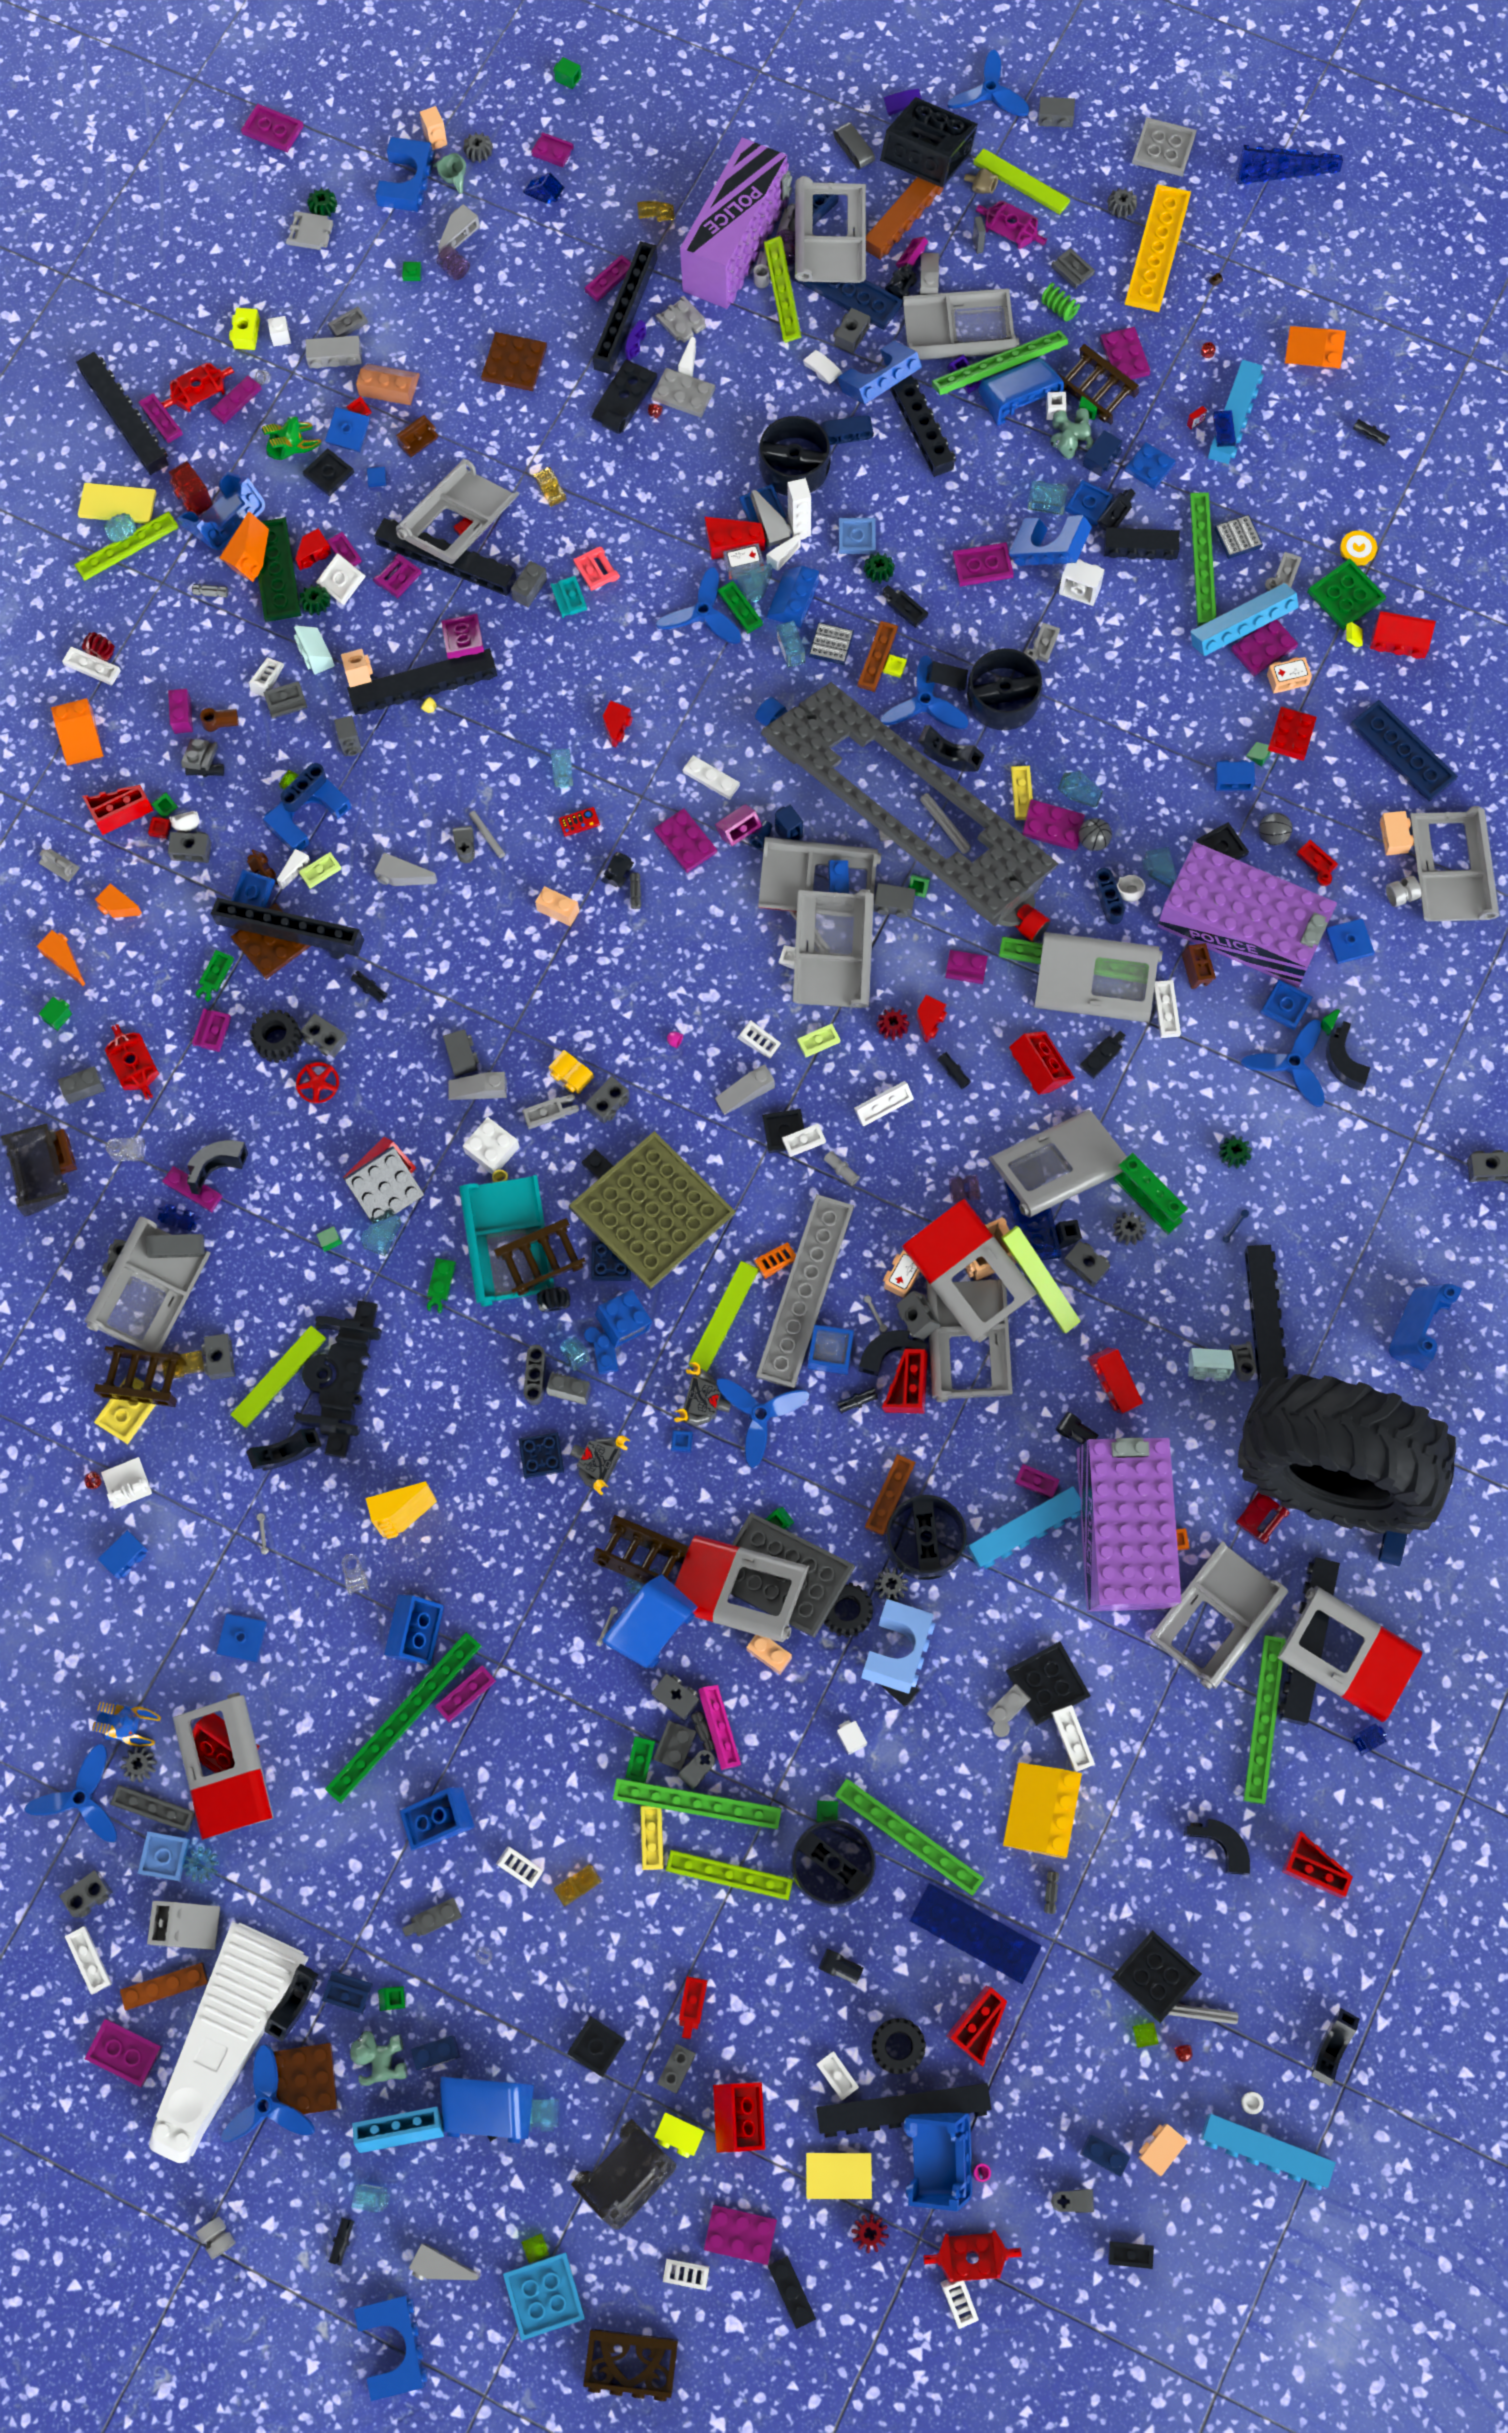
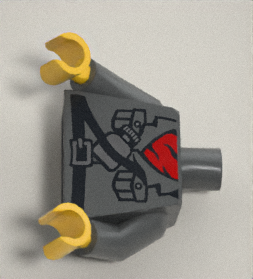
(702, 1399)
(598, 1460)

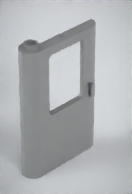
(464, 494)
(1456, 893)
(987, 1300)

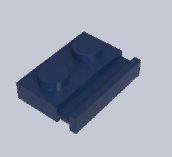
(347, 1992)

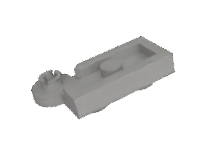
(1286, 572)
(1044, 643)
(1006, 1709)

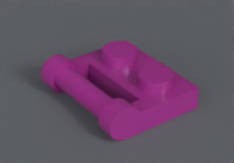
(401, 579)

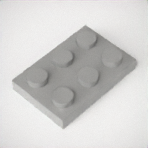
(683, 392)

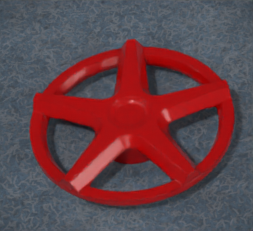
(317, 1082)

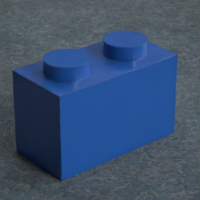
(1234, 776)
(123, 1555)

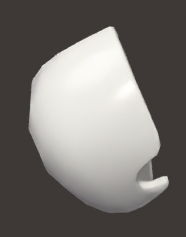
(185, 822)
(1131, 888)

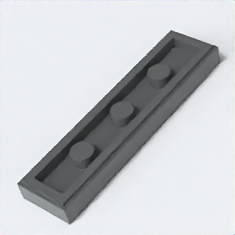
(152, 1808)

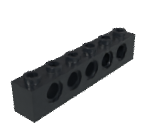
(907, 404)

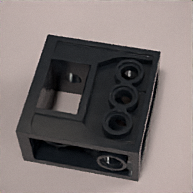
(928, 142)

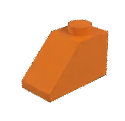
(116, 904)

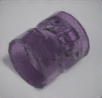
(788, 239)
(453, 263)
(957, 1189)

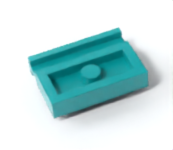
(568, 596)

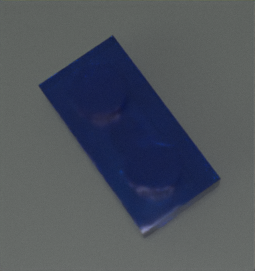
(1224, 428)

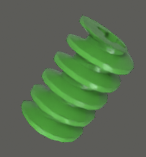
(1058, 303)

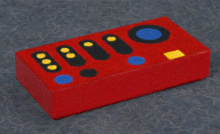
(579, 821)

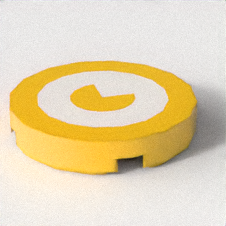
(1358, 547)

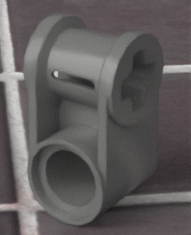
(464, 841)
(1243, 1357)
(694, 1772)
(1077, 2201)

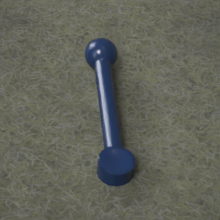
(1244, 1214)

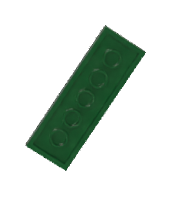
(277, 575)

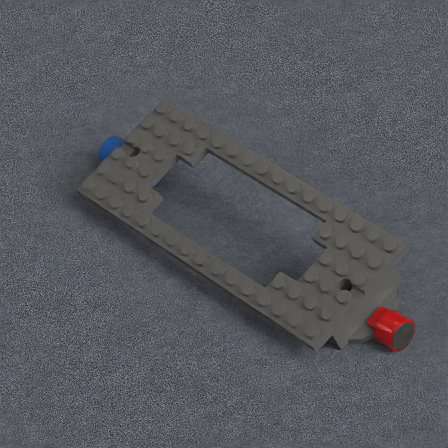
(995, 885)

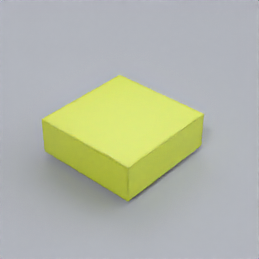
(1354, 634)
(895, 666)

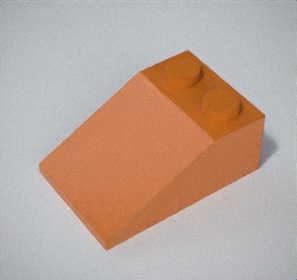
(1315, 347)
(247, 548)
(77, 731)

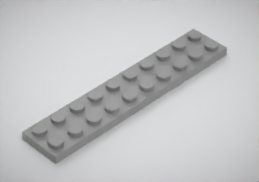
(805, 1291)

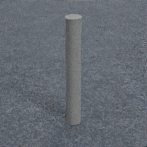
(487, 835)

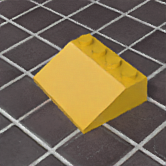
(399, 1508)
(1042, 1810)

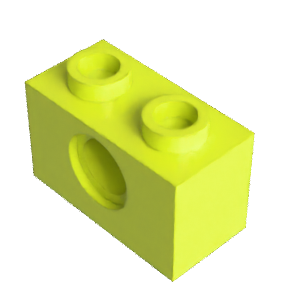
(246, 337)

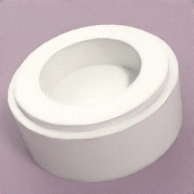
(1252, 2103)

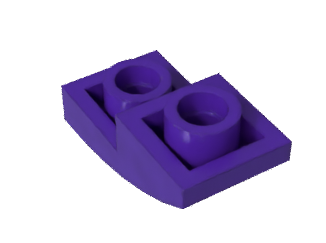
(899, 101)
(633, 342)

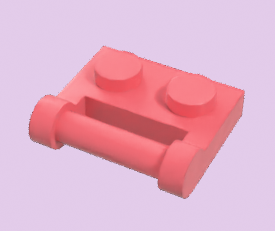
(590, 570)

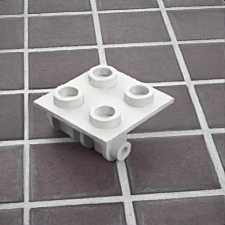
(126, 1483)

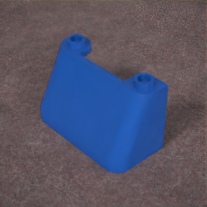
(1018, 387)
(224, 517)
(1410, 1339)
(650, 1622)
(486, 2108)
(940, 2160)

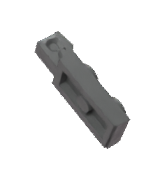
(433, 1918)

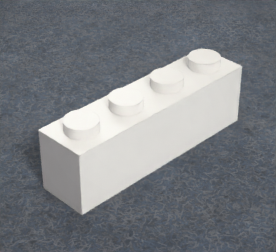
(799, 508)

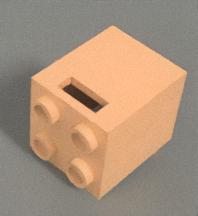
(998, 1229)

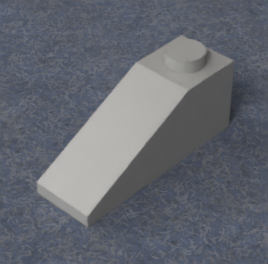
(459, 227)
(929, 273)
(773, 524)
(402, 873)
(479, 1086)
(746, 1089)
(433, 2264)

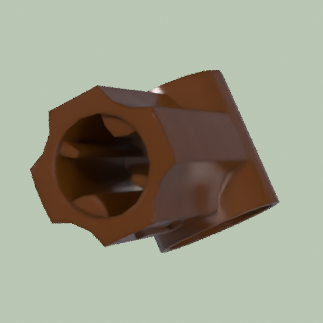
(220, 718)

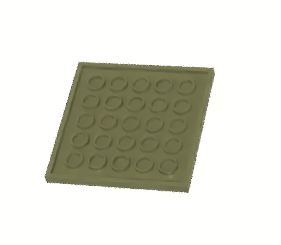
(652, 1210)

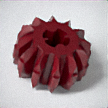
(98, 646)
(896, 1030)
(866, 2240)

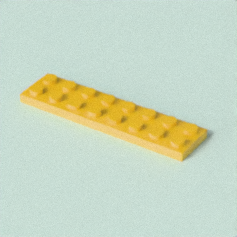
(1157, 248)

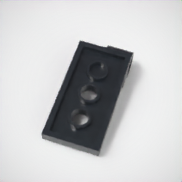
(617, 411)

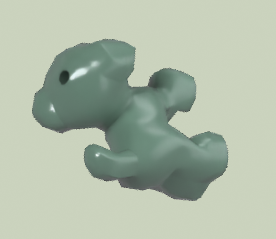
(1071, 432)
(366, 2051)

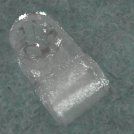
(129, 1149)
(354, 1578)

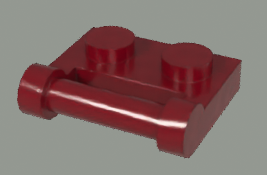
(1257, 1512)

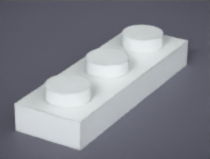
(91, 666)
(711, 777)
(1167, 1009)
(884, 1103)
(1073, 1738)
(88, 1960)

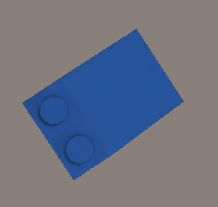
(437, 1818)

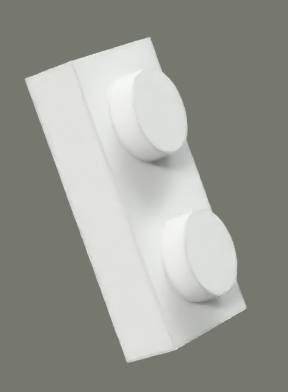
(803, 1140)
(837, 2075)

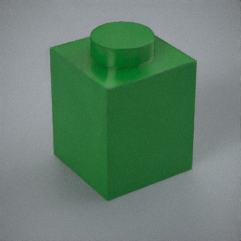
(567, 73)
(55, 1013)

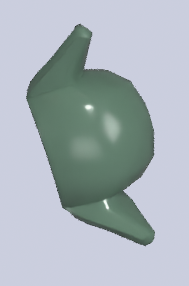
(452, 169)

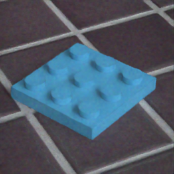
(544, 2296)

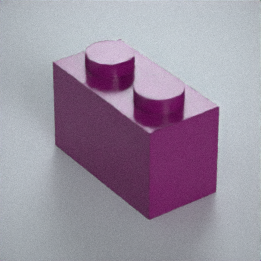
(180, 711)
(738, 825)

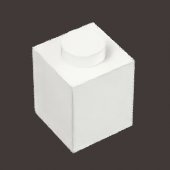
(279, 331)
(1055, 402)
(851, 1736)

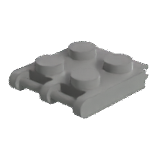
(311, 231)
(682, 320)

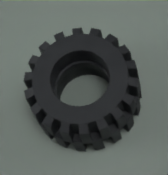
(269, 1023)
(863, 1619)
(916, 2037)

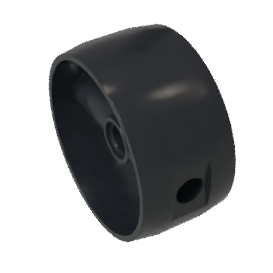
(811, 461)
(1018, 688)
(925, 1523)
(821, 1853)

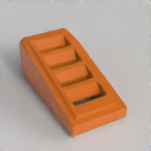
(759, 1262)

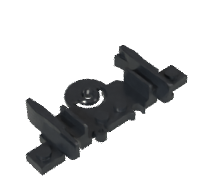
(346, 1357)

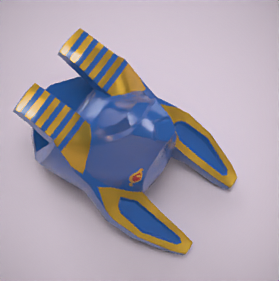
(122, 1722)

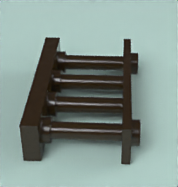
(1114, 377)
(524, 1245)
(145, 1394)
(646, 1538)

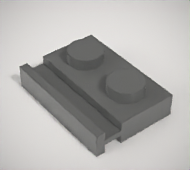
(1073, 268)
(285, 700)
(199, 754)
(674, 1745)

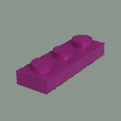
(608, 278)
(236, 399)
(160, 418)
(177, 1181)
(465, 1693)

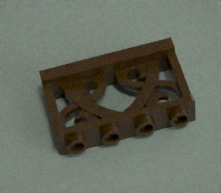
(611, 2338)

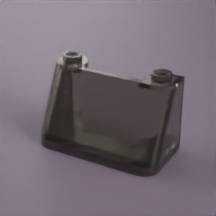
(35, 1168)
(625, 2177)

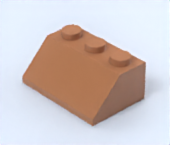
(387, 384)

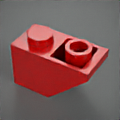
(312, 549)
(616, 720)
(929, 1015)

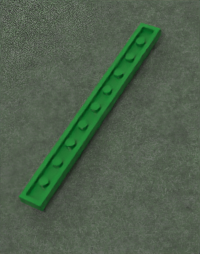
(403, 1718)

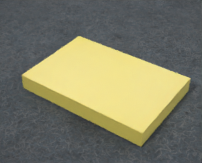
(124, 1417)
(838, 2176)

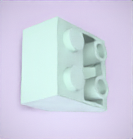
(313, 649)
(1210, 1363)

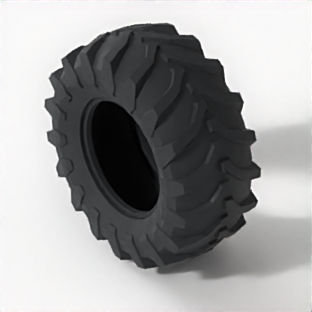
(1347, 1454)

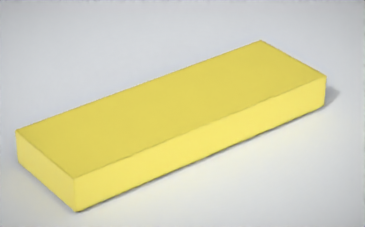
(1021, 790)
(651, 1838)

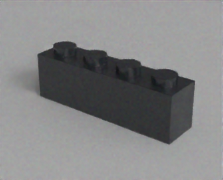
(1141, 543)

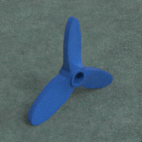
(991, 90)
(714, 620)
(937, 708)
(1302, 1076)
(757, 1430)
(87, 1781)
(265, 2086)

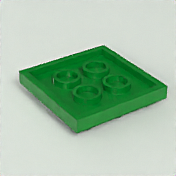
(1346, 594)

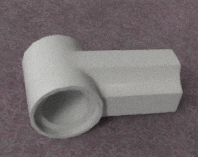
(761, 271)

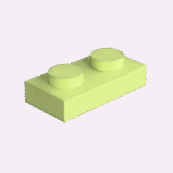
(320, 870)
(818, 1040)

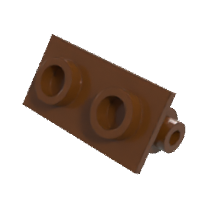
(259, 862)

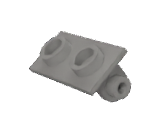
(788, 219)
(58, 864)

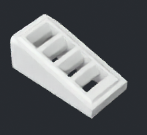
(686, 363)
(783, 553)
(259, 686)
(296, 862)
(755, 1045)
(501, 1863)
(704, 2275)
(971, 2318)

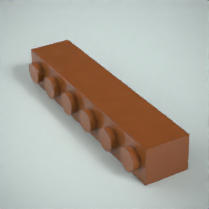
(901, 217)

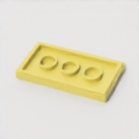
(105, 501)

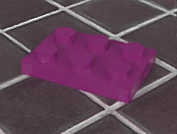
(272, 128)
(1125, 352)
(983, 564)
(462, 636)
(1264, 647)
(1053, 824)
(685, 840)
(123, 2053)
(740, 2234)

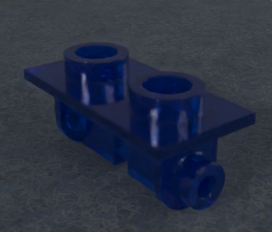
(171, 1214)

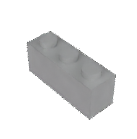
(333, 352)

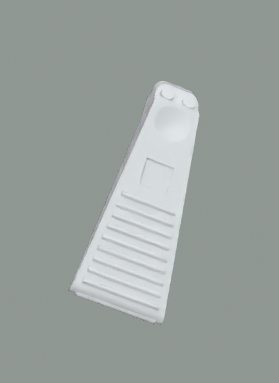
(230, 2021)

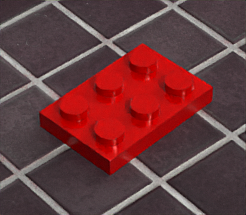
(1292, 733)

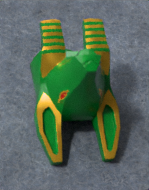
(288, 439)

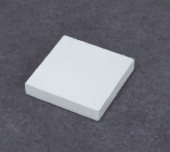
(340, 579)

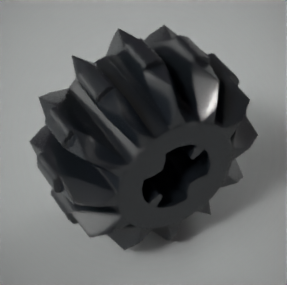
(553, 1299)

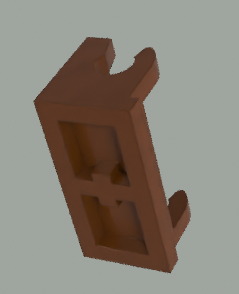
(417, 436)
(1198, 965)
(64, 1152)

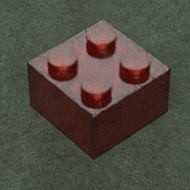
(190, 489)

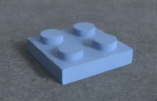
(857, 536)
(163, 1856)

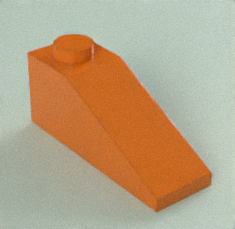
(58, 951)

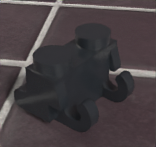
(901, 281)
(616, 869)

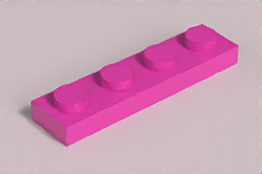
(719, 1727)

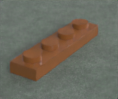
(877, 656)
(890, 1494)
(164, 1986)

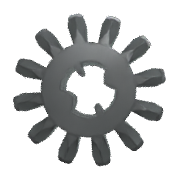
(478, 147)
(1122, 203)
(1126, 1234)
(883, 1582)
(137, 1772)

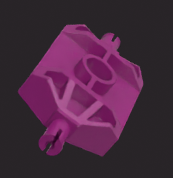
(1020, 232)

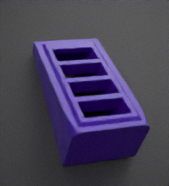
(962, 360)

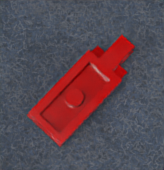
(692, 2005)

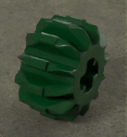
(322, 202)
(879, 567)
(315, 599)
(1227, 1151)

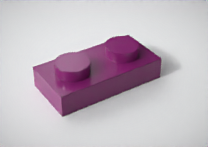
(912, 252)
(342, 546)
(1037, 1481)

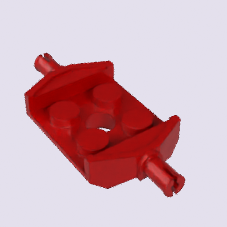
(186, 395)
(140, 1072)
(986, 2246)

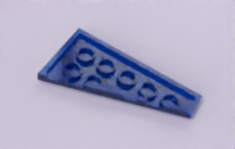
(1280, 164)

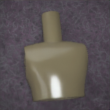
(983, 182)

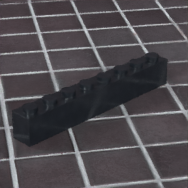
(625, 307)
(122, 413)
(468, 566)
(422, 682)
(287, 926)
(1265, 1313)
(1300, 1688)
(895, 2109)

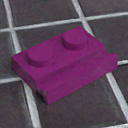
(552, 149)
(966, 967)
(211, 1030)

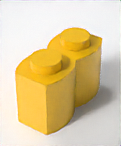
(571, 1072)

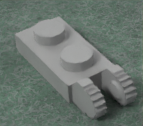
(549, 1111)

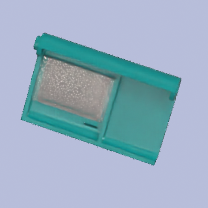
(494, 1217)

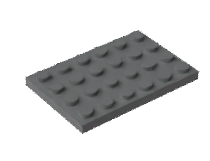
(768, 1592)

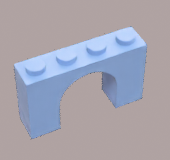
(901, 1672)

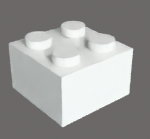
(1081, 582)
(491, 1146)

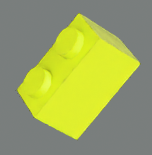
(679, 2134)

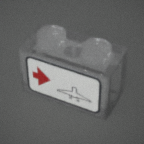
(742, 560)

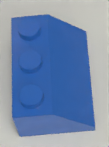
(794, 595)
(414, 1629)

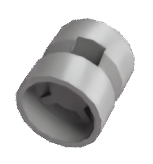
(1403, 891)
(215, 2237)

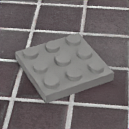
(1164, 146)

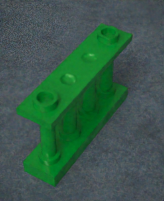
(1150, 1193)

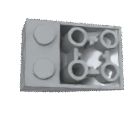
(183, 1925)

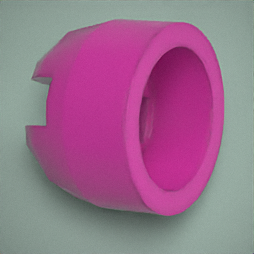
(674, 1039)
(985, 2172)

